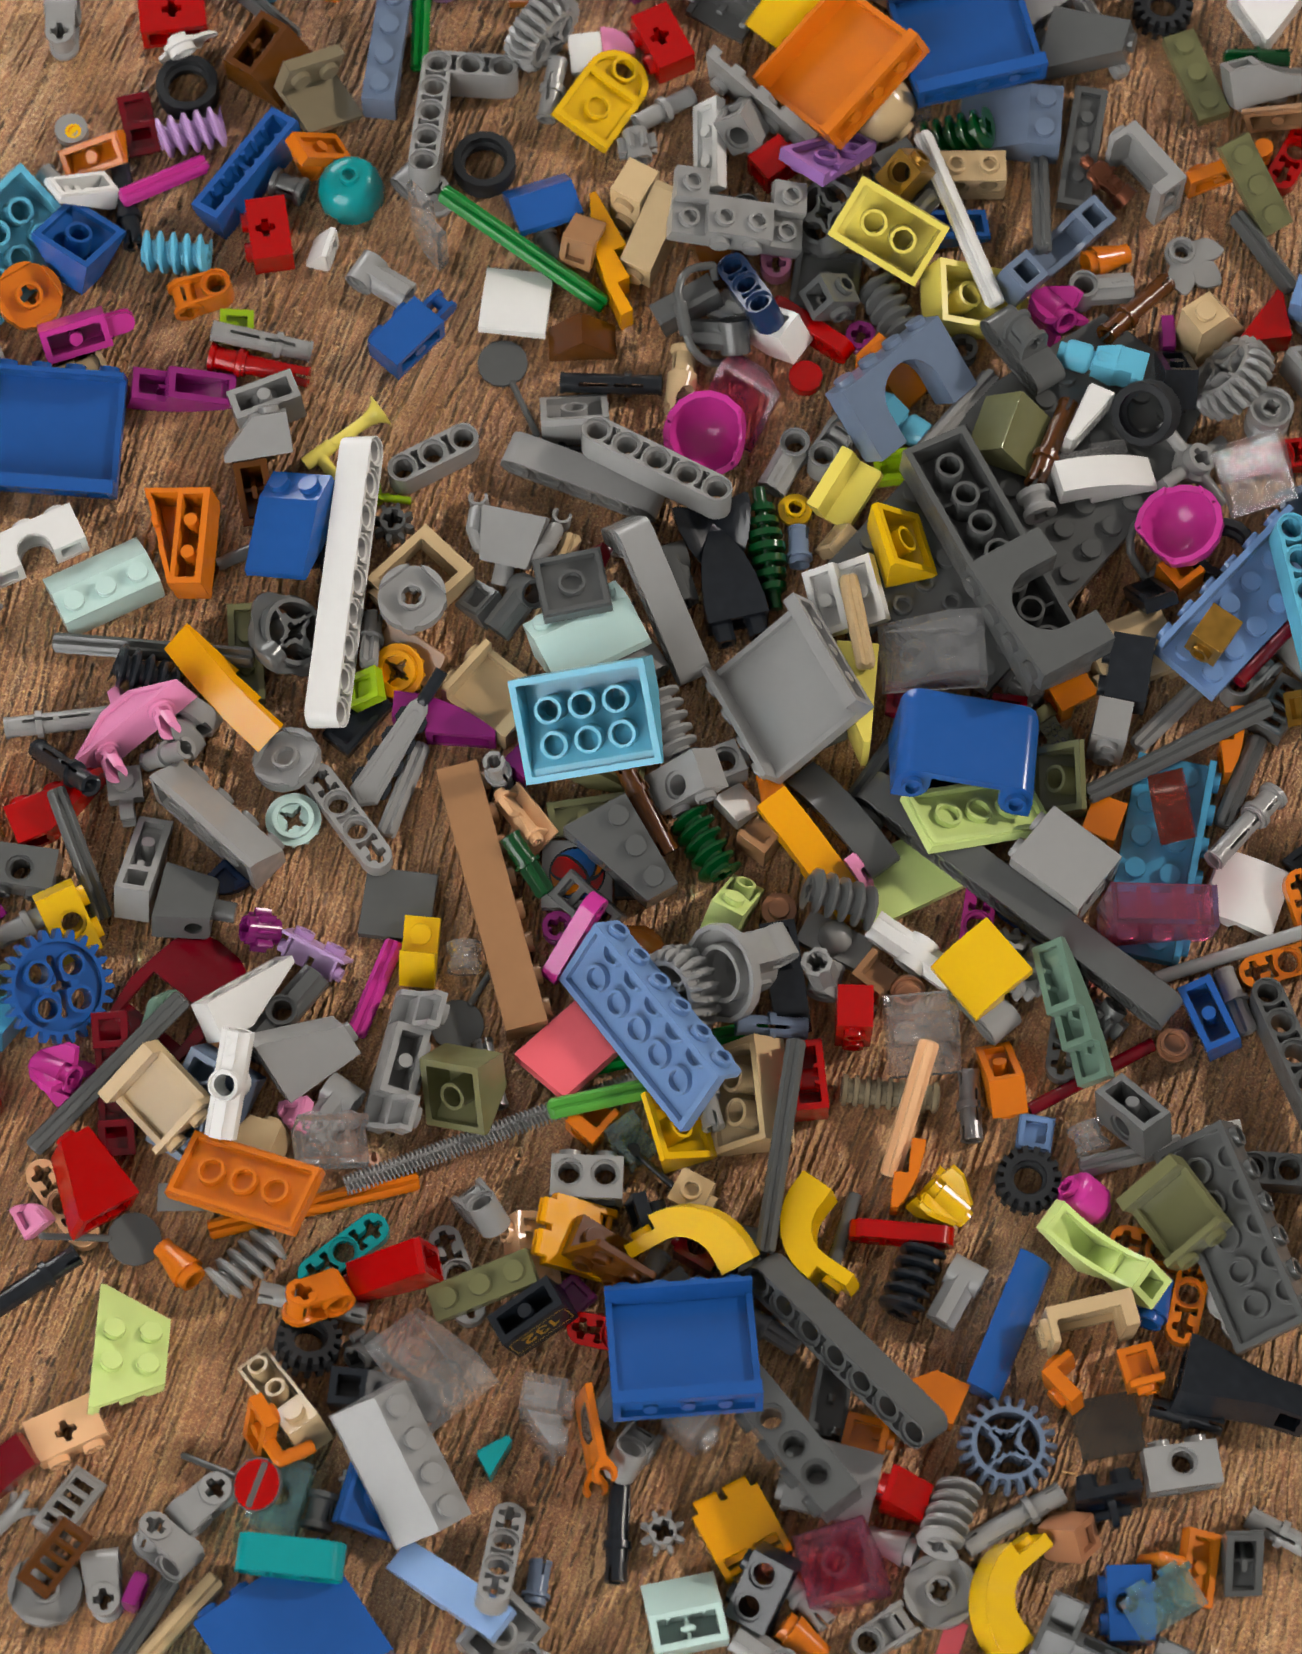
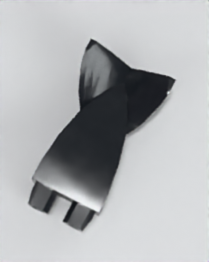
(728, 581)

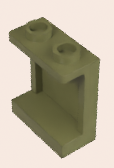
(1176, 1212)

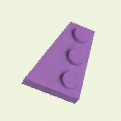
(823, 161)

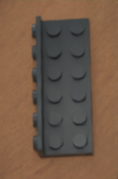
(1251, 1269)

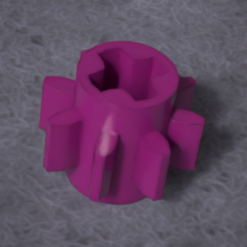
(260, 930)

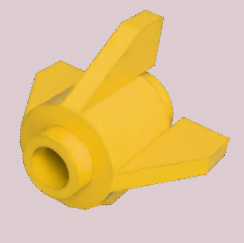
(943, 1198)

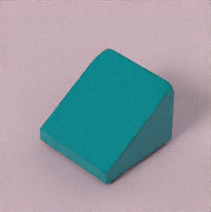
(493, 1456)

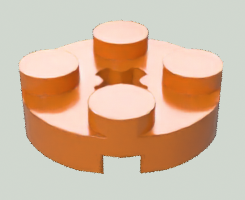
(33, 276)

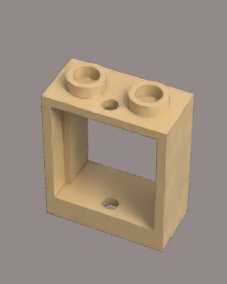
(439, 551)

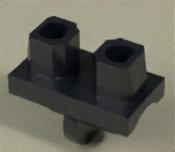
(1111, 1500)

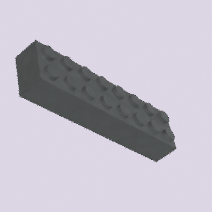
(975, 518)

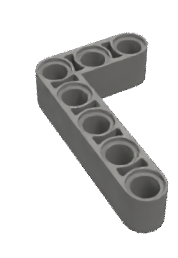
(445, 76)
(659, 593)

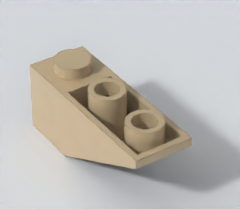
(297, 1414)

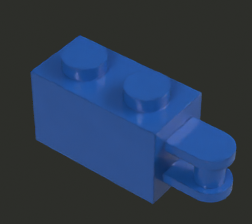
(410, 333)

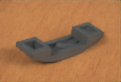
(844, 817)

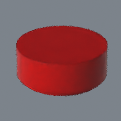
(805, 378)

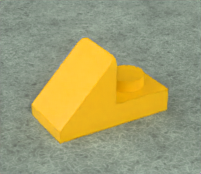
(419, 951)

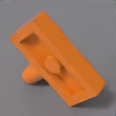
(261, 1434)
(1201, 1550)

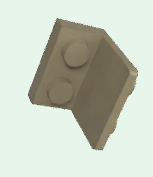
(315, 91)

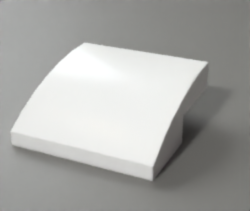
(515, 303)
(825, 593)
(1249, 894)

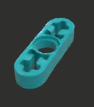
(344, 1237)

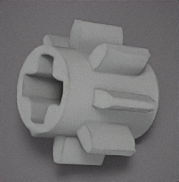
(637, 144)
(657, 1524)

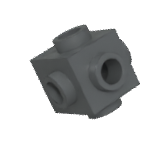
(830, 297)

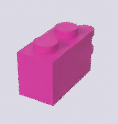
(83, 332)

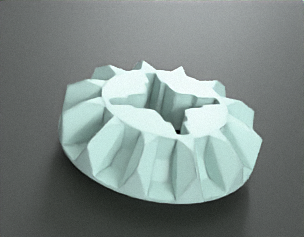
(289, 806)

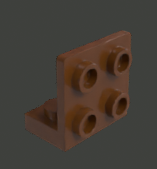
(603, 1253)

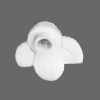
(183, 45)

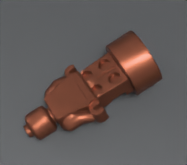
(1102, 177)

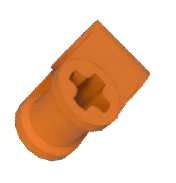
(199, 295)
(320, 1295)

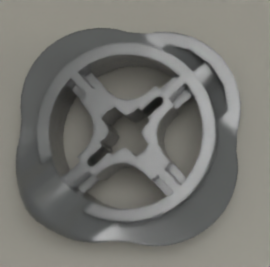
(821, 214)
(279, 634)

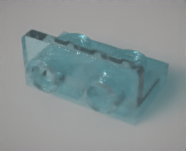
(1164, 1601)

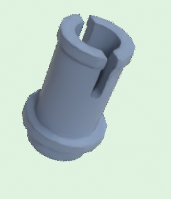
(798, 542)
(537, 1583)

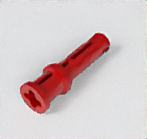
(242, 363)

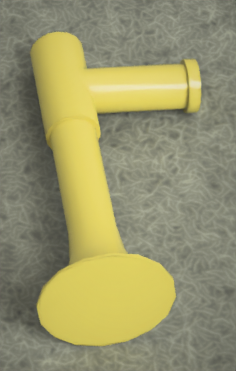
(321, 454)

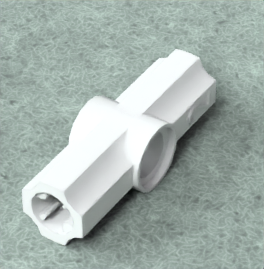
(910, 949)
(226, 1106)

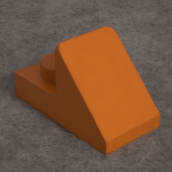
(315, 152)

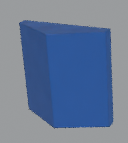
(543, 204)

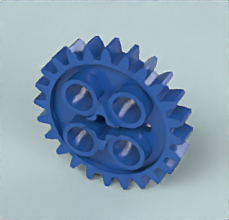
(25, 995)

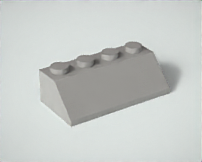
(217, 822)
(400, 1464)

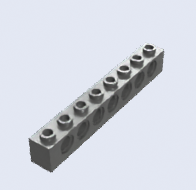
(839, 1488)

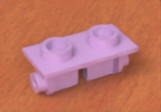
(326, 957)

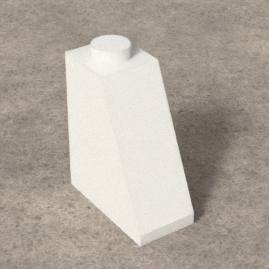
(1264, 19)

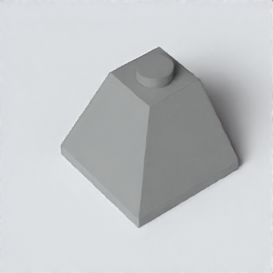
(261, 435)

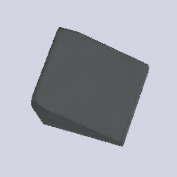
(478, 602)

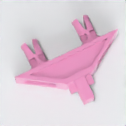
(130, 721)

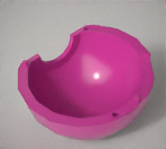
(707, 430)
(1181, 524)

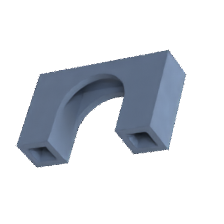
(860, 394)

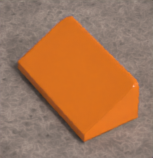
(95, 154)

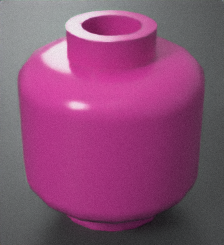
(1086, 1197)

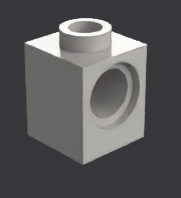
(741, 126)
(738, 757)

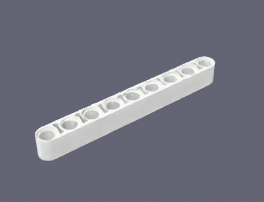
(343, 582)

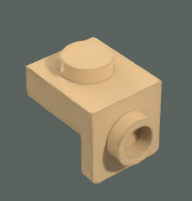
(693, 1189)

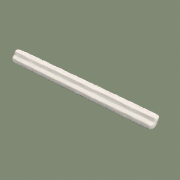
(960, 222)

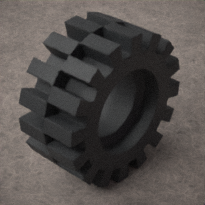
(1159, 24)
(1037, 1161)
(304, 1360)

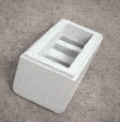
(84, 189)
(1091, 410)

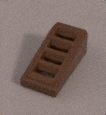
(52, 1536)

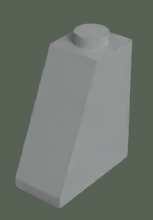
(305, 1053)

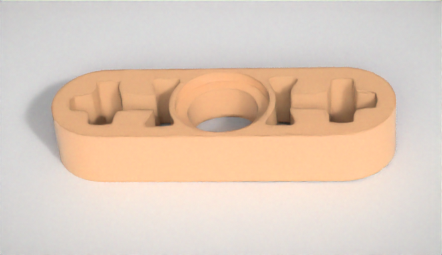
(40, 1189)

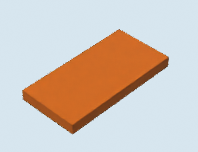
(245, 1183)

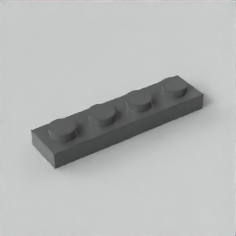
(1082, 139)

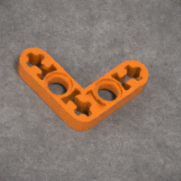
(1258, 960)
(1193, 1323)

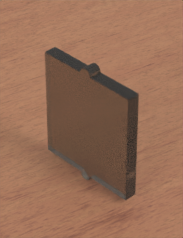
(1109, 1427)

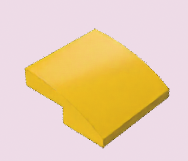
(778, 18)
(981, 969)

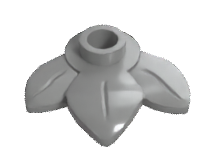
(1197, 267)

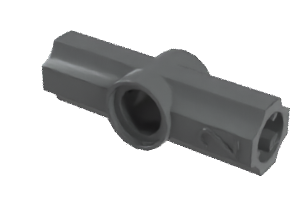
(296, 997)

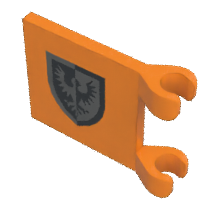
(592, 1442)

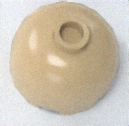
(892, 117)

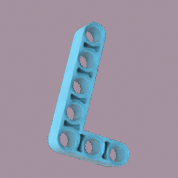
(1283, 551)

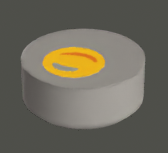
(71, 130)

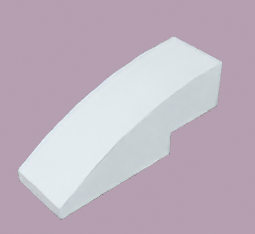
(1102, 477)

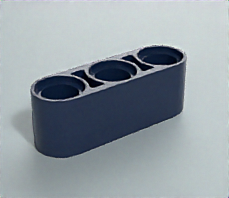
(750, 293)

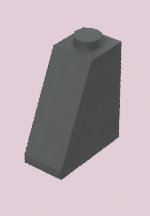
(1086, 42)

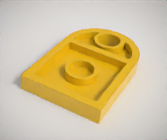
(601, 100)

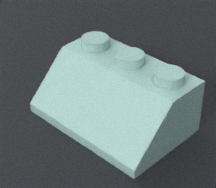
(104, 587)
(588, 638)

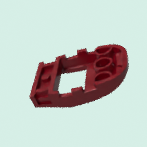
(192, 969)

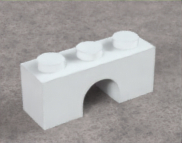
(54, 529)

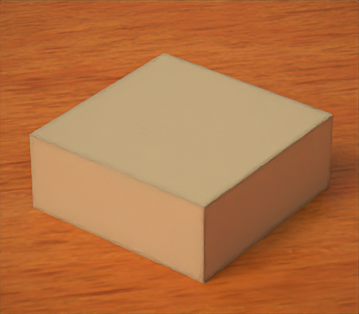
(835, 540)

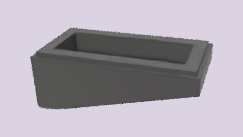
(1265, 728)
(584, 887)

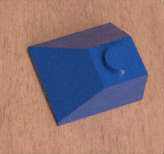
(77, 245)

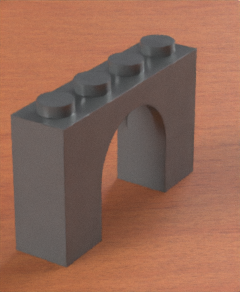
(1043, 653)

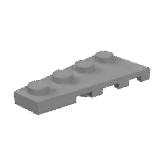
(737, 86)

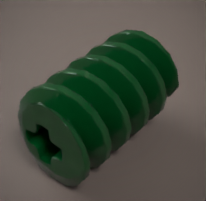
(965, 134)
(703, 847)

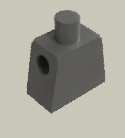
(189, 904)

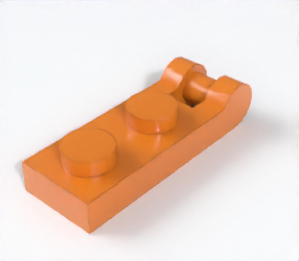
(1207, 177)

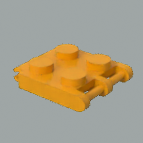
(558, 1216)
(737, 1525)

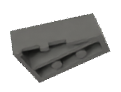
(623, 849)

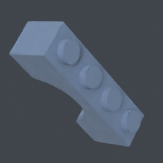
(385, 57)
(1069, 239)

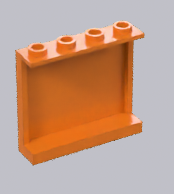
(840, 66)

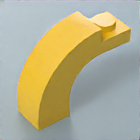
(800, 1220)
(712, 1228)
(993, 1590)

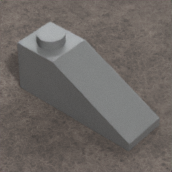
(142, 869)

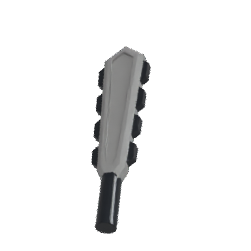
(385, 760)

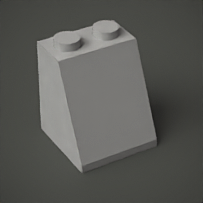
(1065, 861)

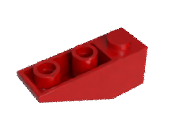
(33, 816)

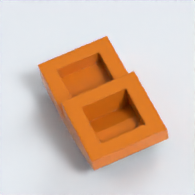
(1229, 751)
(904, 1182)

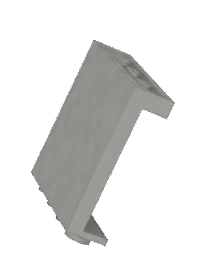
(788, 692)

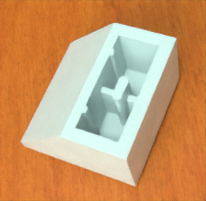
(685, 1614)

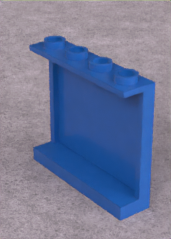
(971, 47)
(61, 429)
(682, 1348)
(291, 1619)

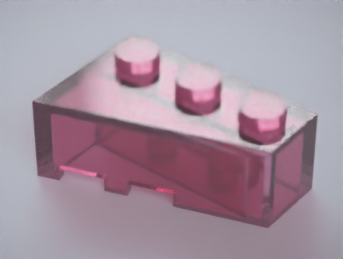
(1158, 913)

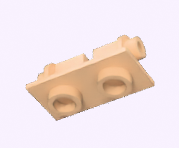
(526, 815)

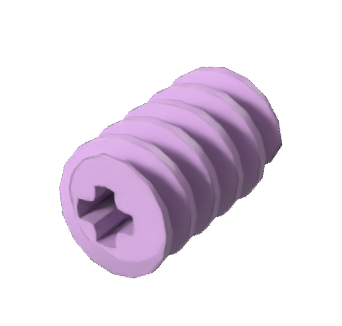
(191, 132)

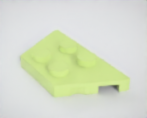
(128, 1351)

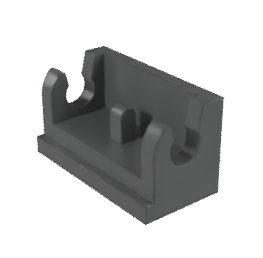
(724, 16)
(829, 1405)

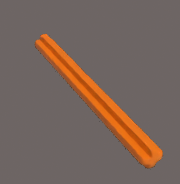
(326, 1202)

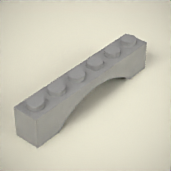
(1255, 82)

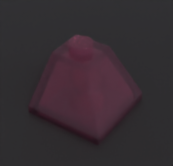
(751, 389)
(841, 1565)

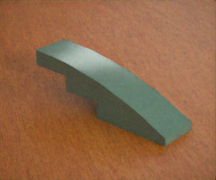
(1074, 1012)

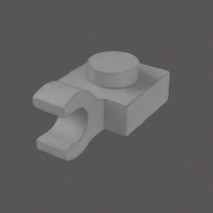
(126, 794)

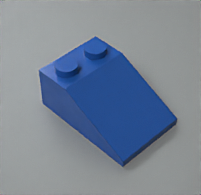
(290, 525)

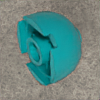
(351, 190)

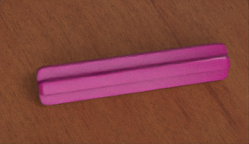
(163, 180)
(375, 987)

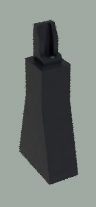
(1229, 1388)

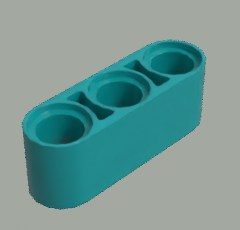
(290, 1557)

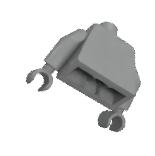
(511, 537)

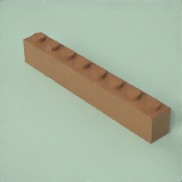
(492, 900)

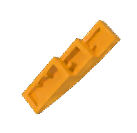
(609, 267)
(222, 688)
(801, 836)

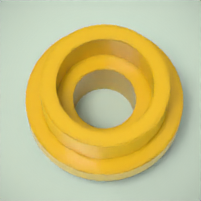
(790, 518)

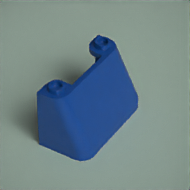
(966, 744)

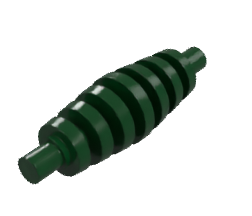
(767, 548)

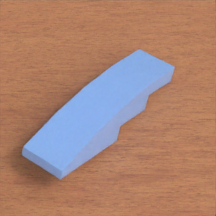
(446, 1589)

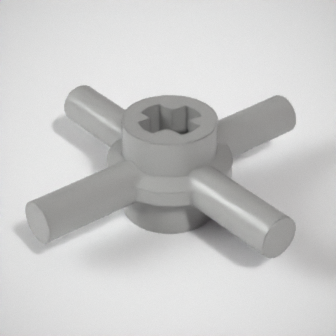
(1192, 465)

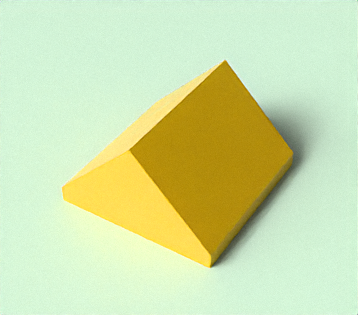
(899, 545)
(675, 1147)

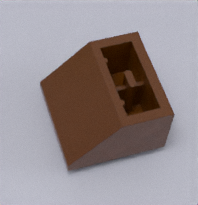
(259, 56)

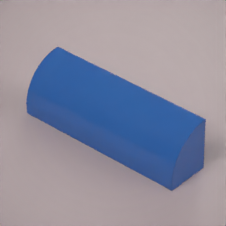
(246, 173)
(1008, 1326)

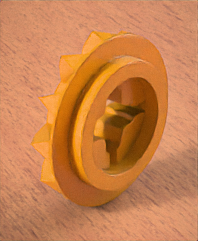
(398, 654)

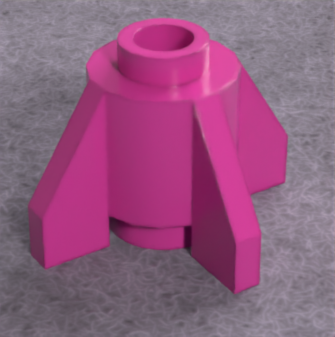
(1054, 310)
(59, 1071)

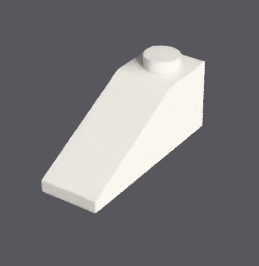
(784, 344)
(242, 999)

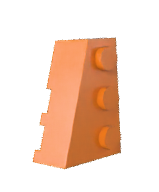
(187, 537)

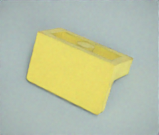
(844, 488)

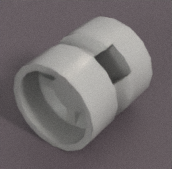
(1269, 411)
(197, 722)

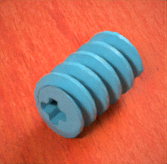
(175, 253)

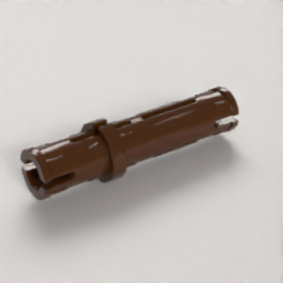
(1126, 316)
(1052, 442)
(642, 801)

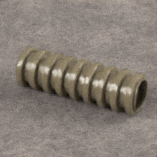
(883, 1093)

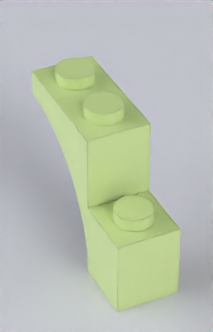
(1101, 1256)

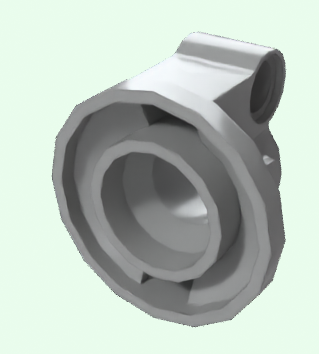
(743, 963)

